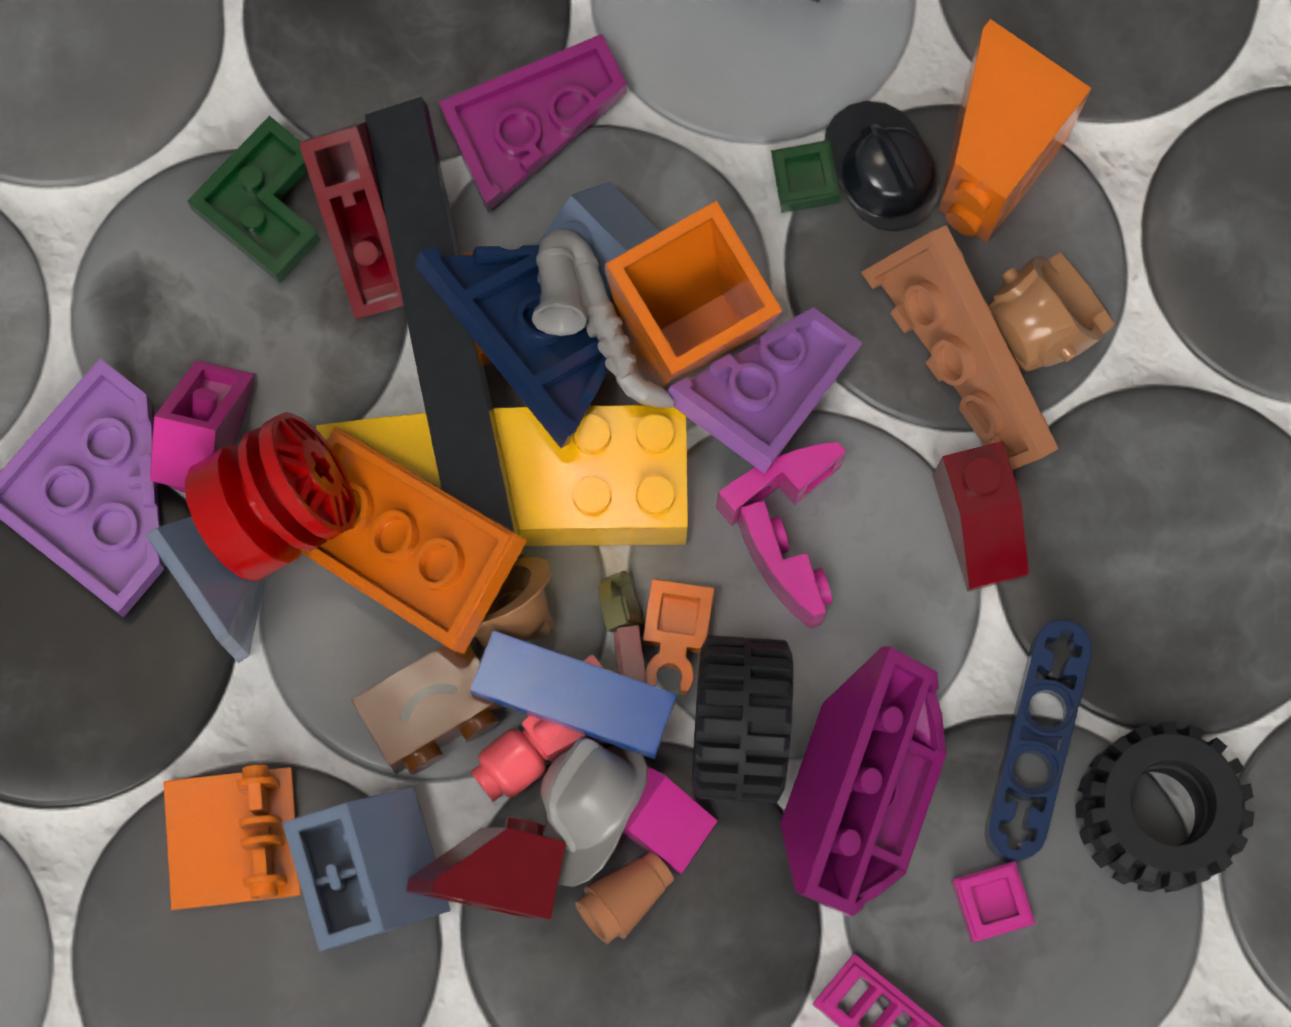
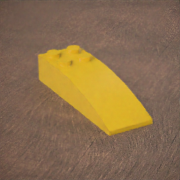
(608, 487)

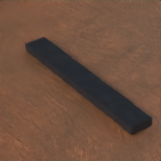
(444, 352)

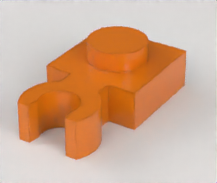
(677, 624)

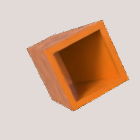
(1007, 130)
(689, 297)

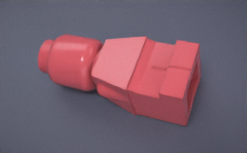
(520, 757)

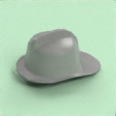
(588, 803)

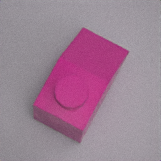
(198, 420)

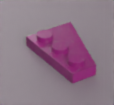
(531, 114)

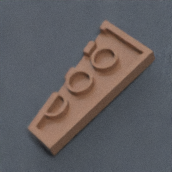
(967, 350)

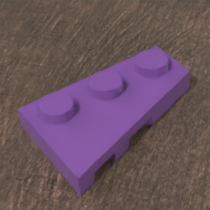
(768, 389)

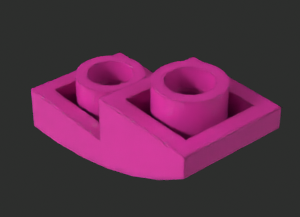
(791, 579)

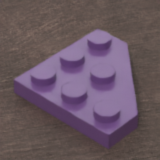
(87, 490)

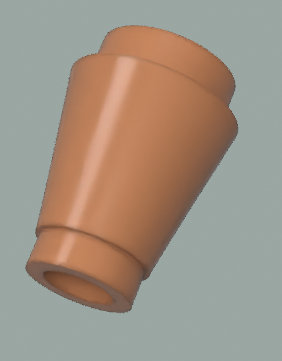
(623, 897)

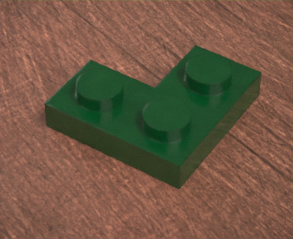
(246, 204)

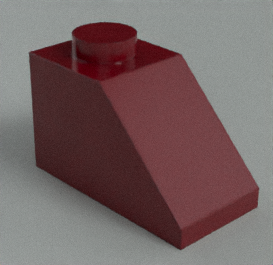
(983, 515)
(497, 871)

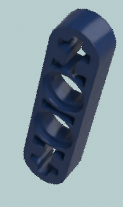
(1045, 742)

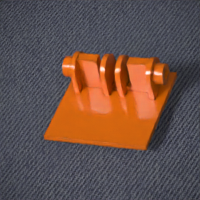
(230, 837)

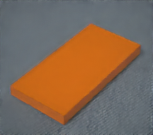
(417, 547)

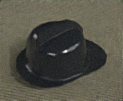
(883, 165)

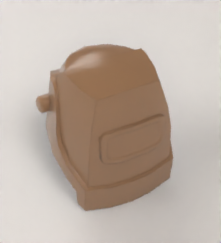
(1048, 313)

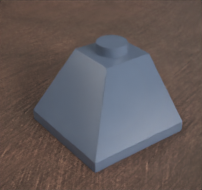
(220, 596)

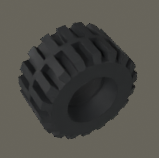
(742, 719)
(1205, 776)

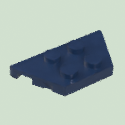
(495, 302)

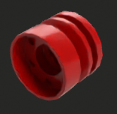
(270, 497)

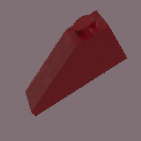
(354, 216)

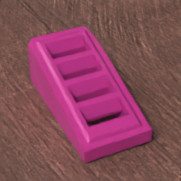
(878, 986)

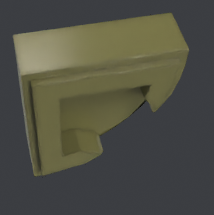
(620, 602)

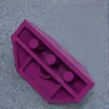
(865, 783)

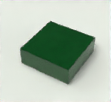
(805, 176)

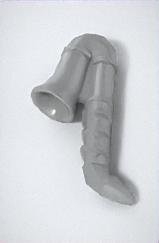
(575, 293)

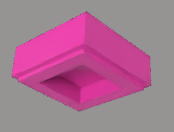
(993, 902)

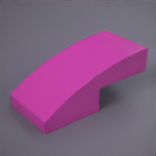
(793, 473)

